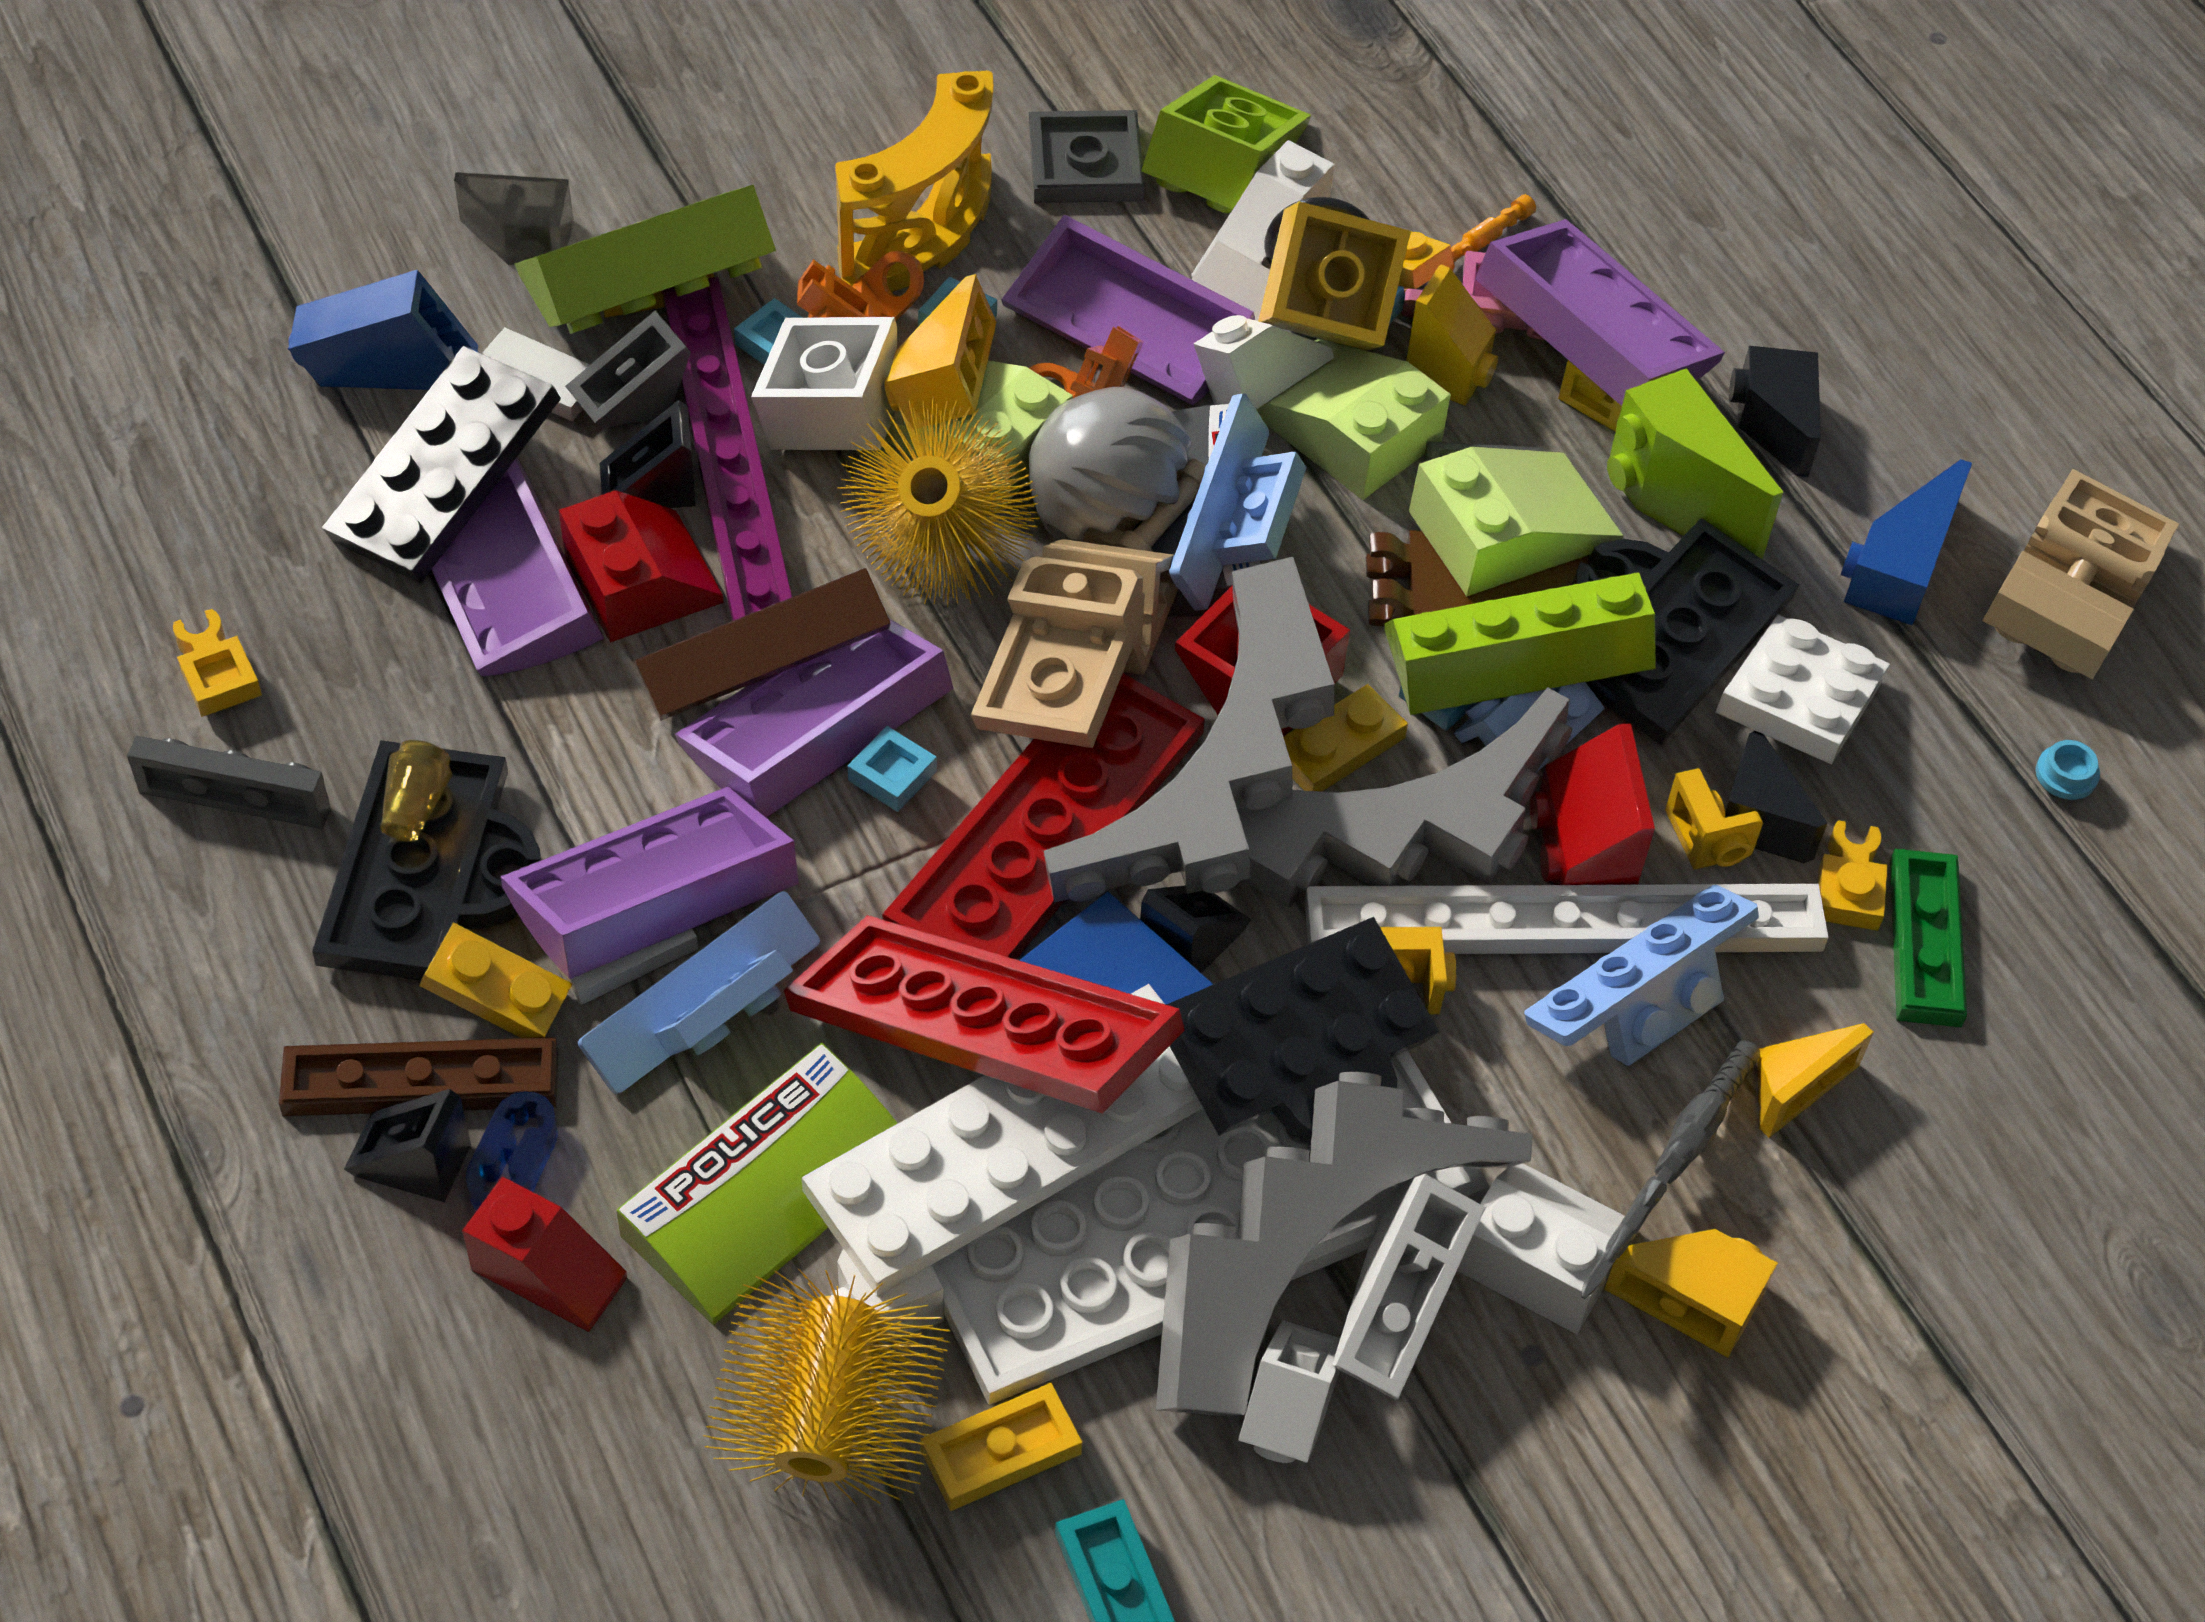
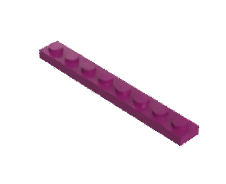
(727, 453)

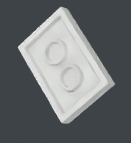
(1803, 688)

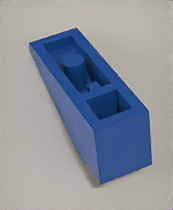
(1903, 547)

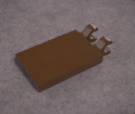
(1432, 583)

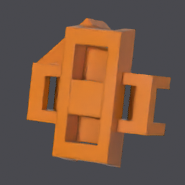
(827, 295)
(1117, 361)

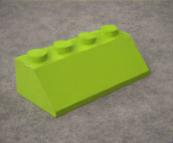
(647, 258)
(1523, 643)

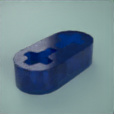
(500, 1148)

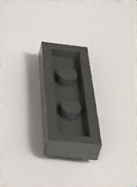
(229, 781)

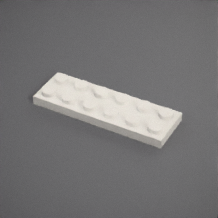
(978, 1164)

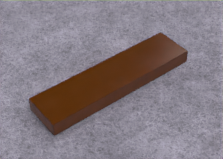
(762, 644)
(381, 1075)

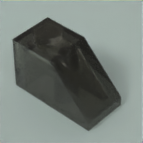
(515, 213)

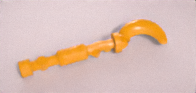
(1492, 228)

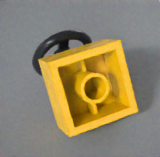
(1332, 272)

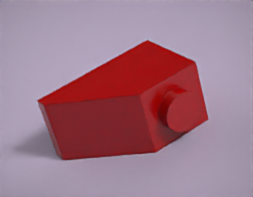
(541, 1255)

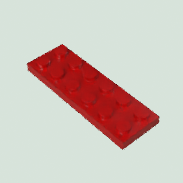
(991, 873)
(986, 1012)

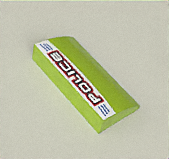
(738, 1196)

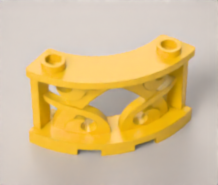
(940, 152)

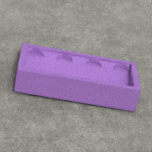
(1090, 283)
(1593, 309)
(514, 584)
(815, 717)
(651, 880)

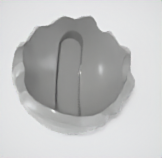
(1105, 461)

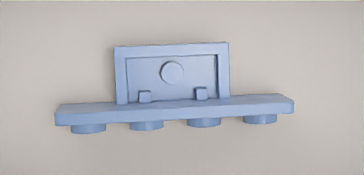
(1238, 506)
(1650, 982)
(702, 994)

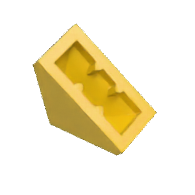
(1803, 1070)

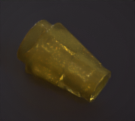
(413, 788)

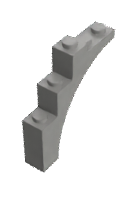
(1241, 764)
(1380, 835)
(1227, 1287)

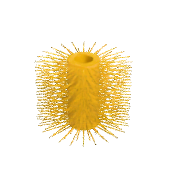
(938, 504)
(827, 1388)

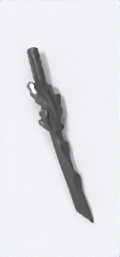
(1690, 1137)

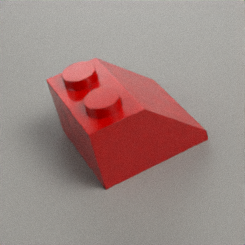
(635, 563)
(1212, 644)
(1594, 813)

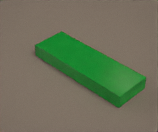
(1927, 938)

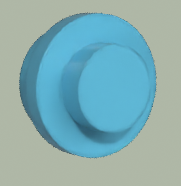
(2068, 770)

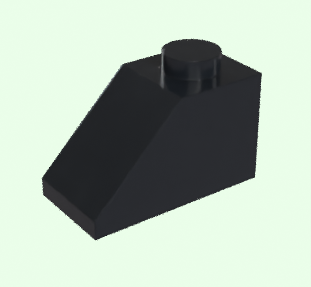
(1780, 404)

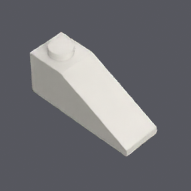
(1283, 180)
(1405, 1281)

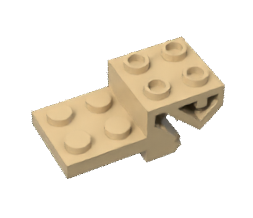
(2081, 574)
(1073, 632)

